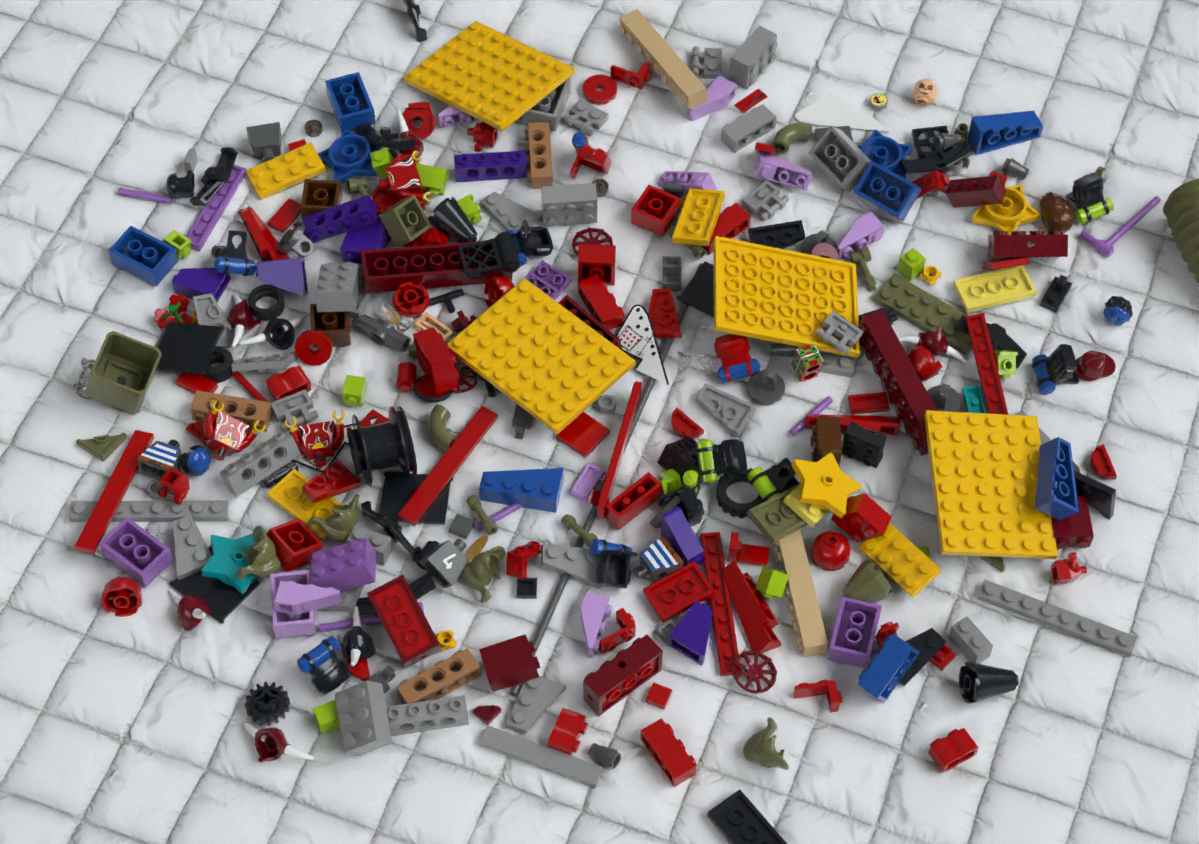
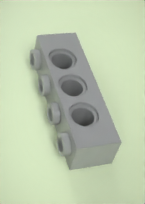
(270, 462)
(427, 715)

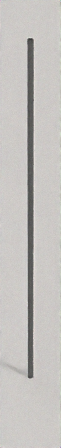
(593, 512)

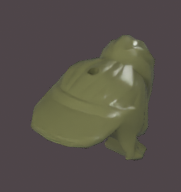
(341, 522)
(262, 556)
(481, 571)
(762, 749)

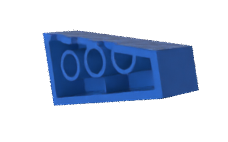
(1003, 130)
(1056, 480)
(530, 488)

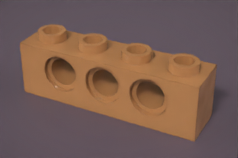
(540, 155)
(239, 406)
(450, 680)

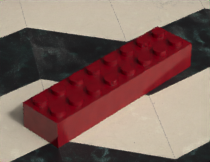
(423, 265)
(897, 376)

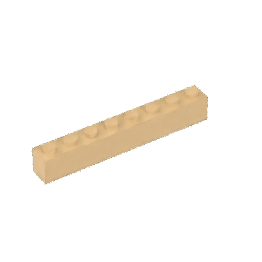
(663, 59)
(802, 595)

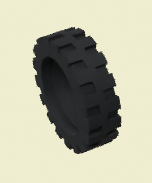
(726, 503)

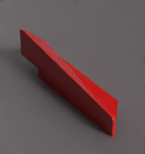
(261, 236)
(875, 424)
(752, 609)

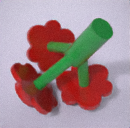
(177, 304)

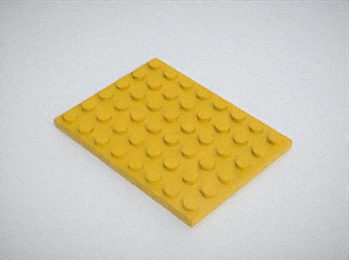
(489, 75)
(781, 294)
(541, 355)
(987, 485)

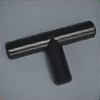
(446, 298)
(490, 388)

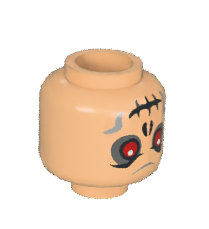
(924, 92)

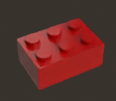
(436, 360)

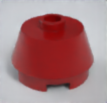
(410, 300)
(924, 362)

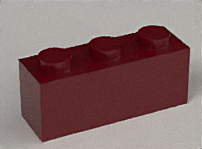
(976, 191)

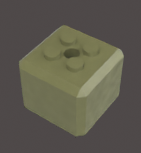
(126, 361)

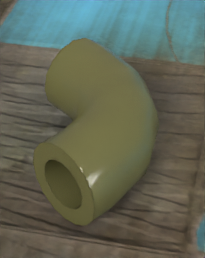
(789, 134)
(437, 428)

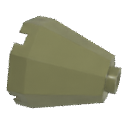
(867, 584)

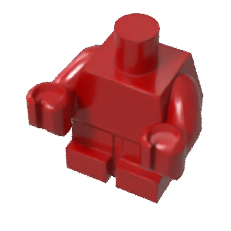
(483, 135)
(176, 484)
(1067, 570)

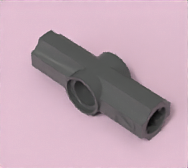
(382, 333)

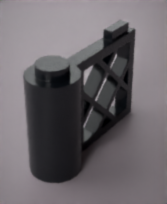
(504, 252)

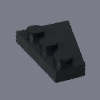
(777, 235)
(1098, 494)
(928, 644)

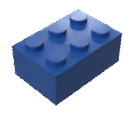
(350, 101)
(887, 190)
(143, 255)
(887, 667)

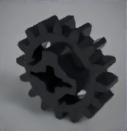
(257, 706)

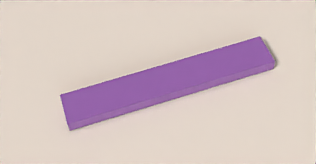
(214, 209)

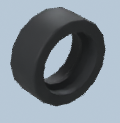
(266, 291)

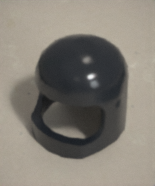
(181, 187)

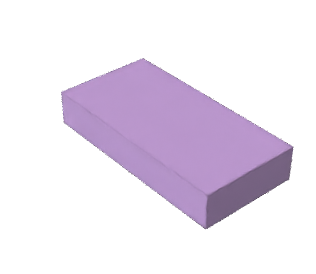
(587, 480)

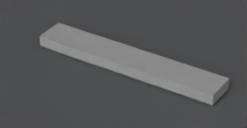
(541, 756)

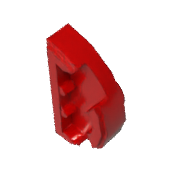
(684, 425)
(197, 430)
(1101, 463)
(360, 670)

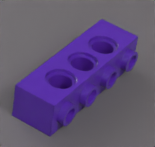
(490, 166)
(340, 219)

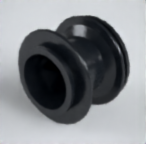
(382, 445)

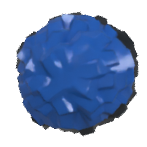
(1117, 310)
(195, 462)

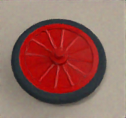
(425, 391)

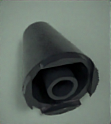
(453, 222)
(985, 681)

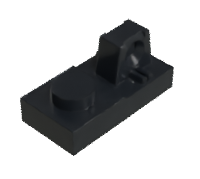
(1056, 293)

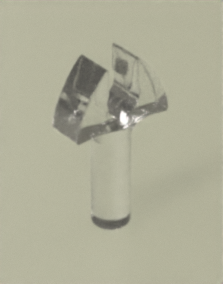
(155, 529)

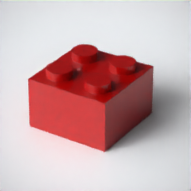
(655, 210)
(597, 260)
(863, 518)
(294, 544)

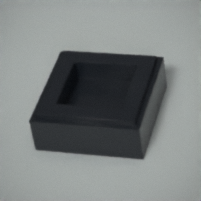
(527, 588)

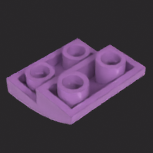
(549, 279)

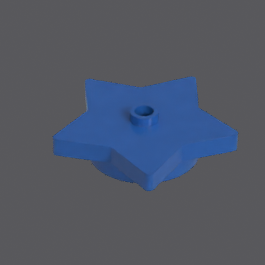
(886, 152)
(349, 157)

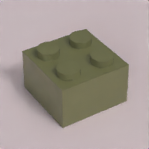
(405, 220)

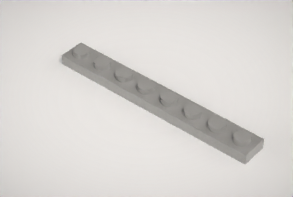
(155, 511)
(1057, 618)

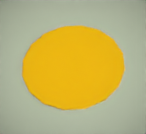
(476, 548)

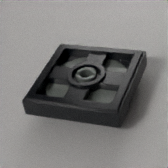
(924, 139)

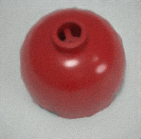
(496, 288)
(830, 550)
(121, 596)

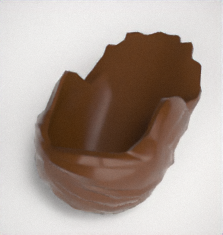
(1056, 212)

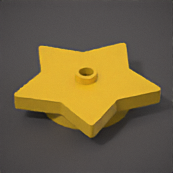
(1008, 215)
(825, 484)

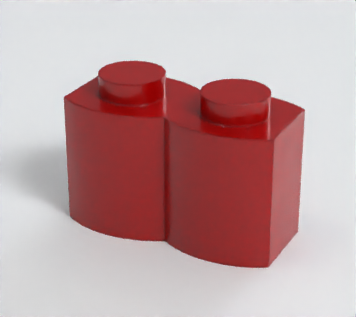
(288, 383)
(567, 732)
(953, 749)

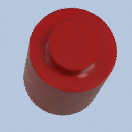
(406, 376)

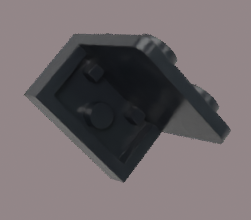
(680, 456)

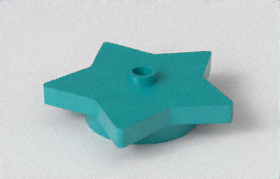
(229, 559)

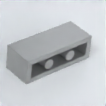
(748, 128)

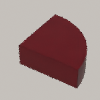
(487, 713)

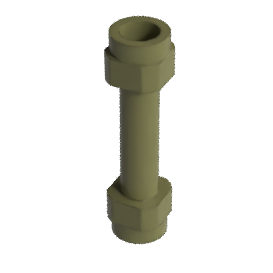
(697, 250)
(569, 522)
(488, 524)

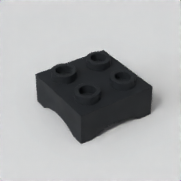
(863, 445)

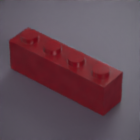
(583, 315)

